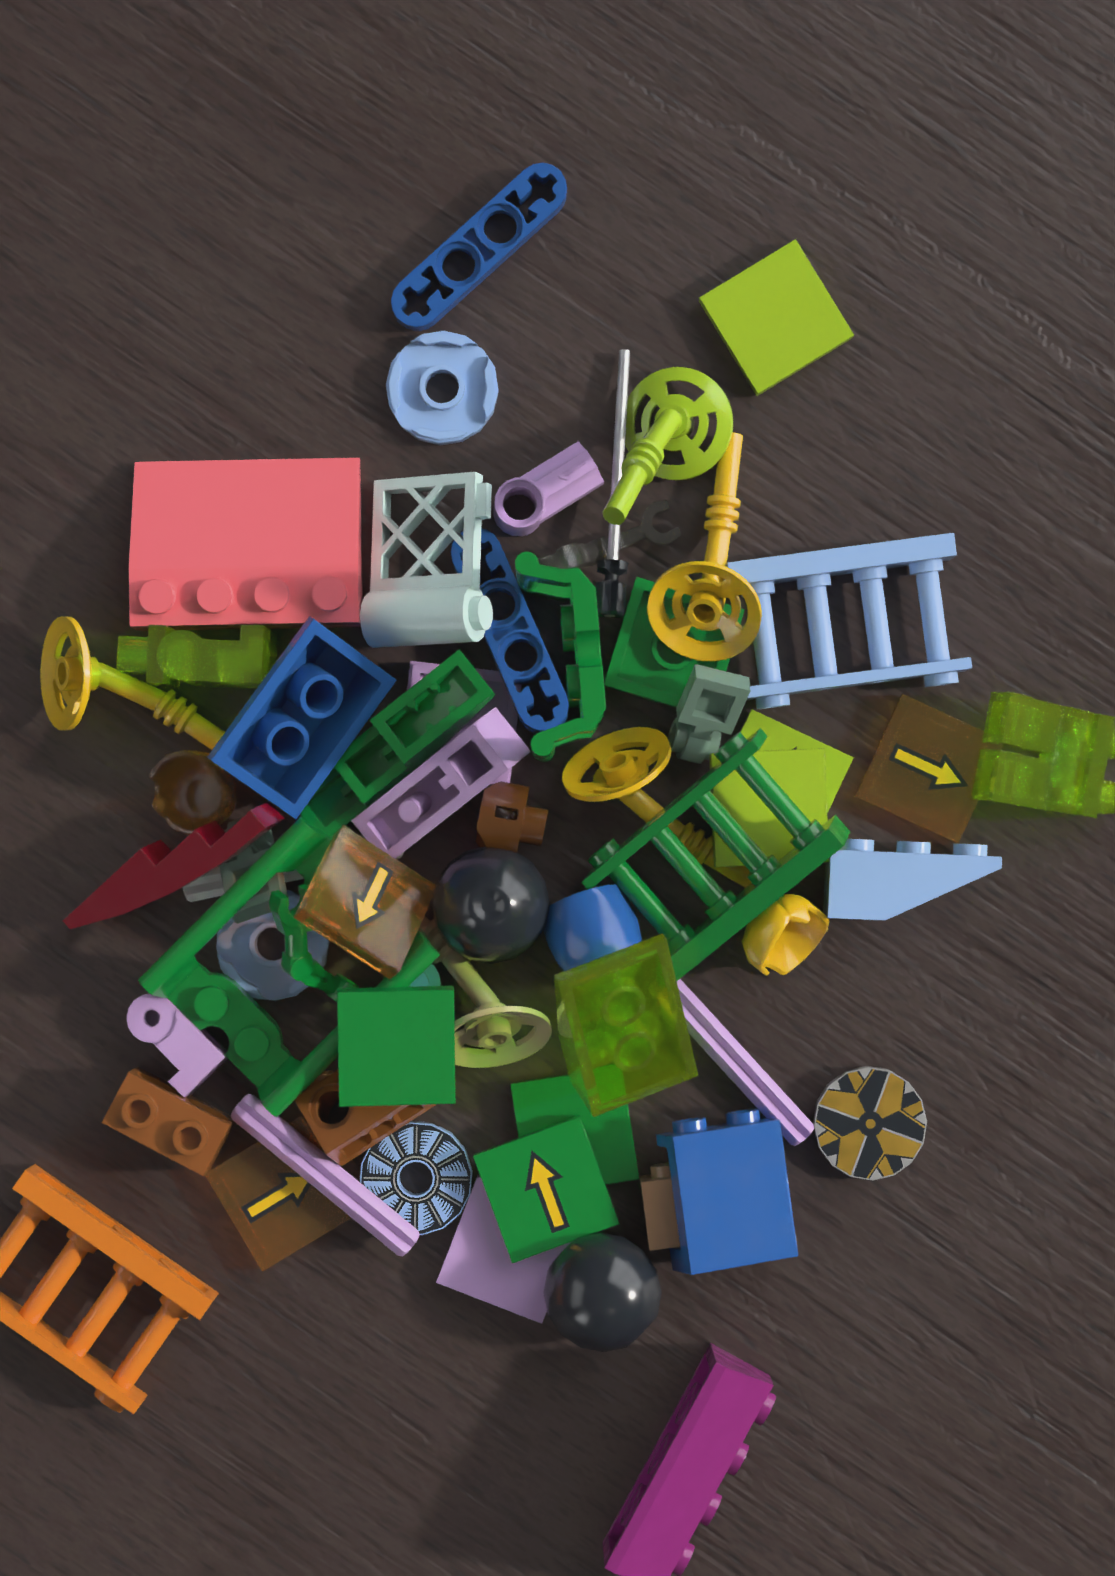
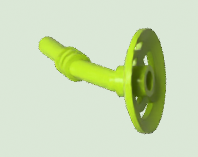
(670, 432)

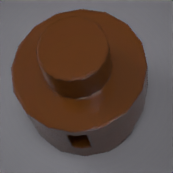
(507, 819)

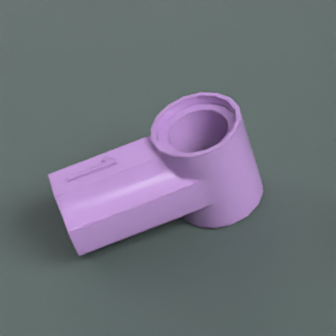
(550, 488)

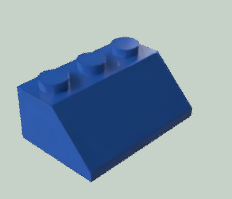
(302, 718)

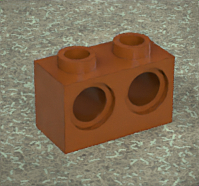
(167, 1122)
(359, 1129)

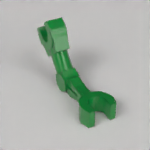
(296, 959)

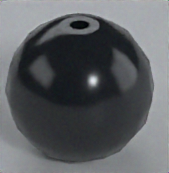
(490, 904)
(602, 1292)

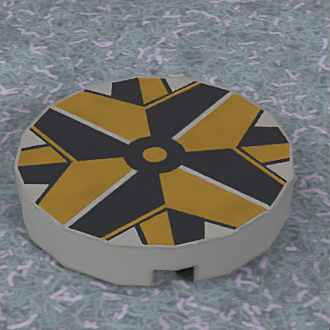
(869, 1123)

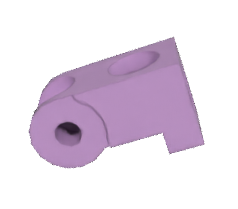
(181, 1042)

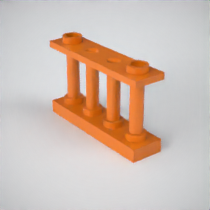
(134, 1264)

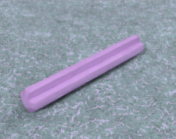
(743, 1068)
(325, 1175)

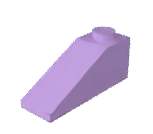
(442, 784)

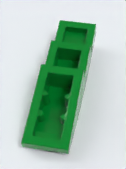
(399, 742)

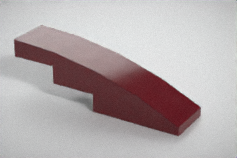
(159, 871)

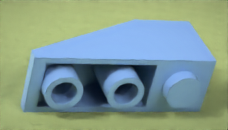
(885, 884)

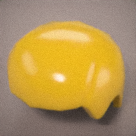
(784, 934)

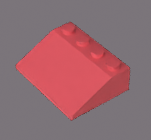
(246, 543)

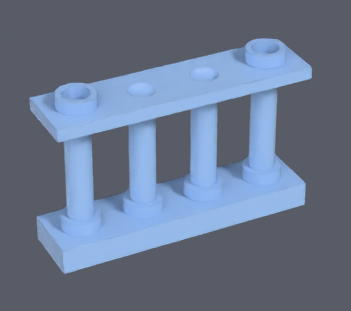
(869, 567)

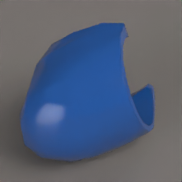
(590, 926)

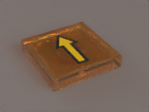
(925, 769)
(366, 902)
(272, 1202)

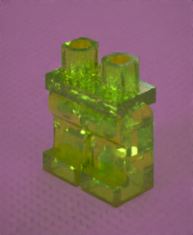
(187, 657)
(1070, 763)

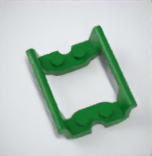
(580, 635)
(221, 1002)

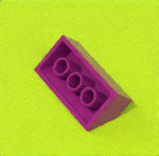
(687, 1467)

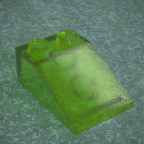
(623, 1026)

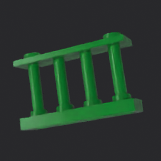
(769, 877)

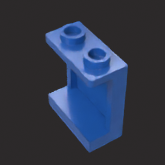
(729, 1192)

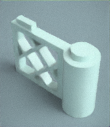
(433, 606)

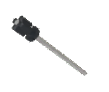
(610, 591)

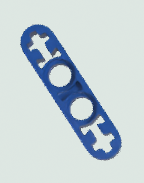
(473, 241)
(515, 629)

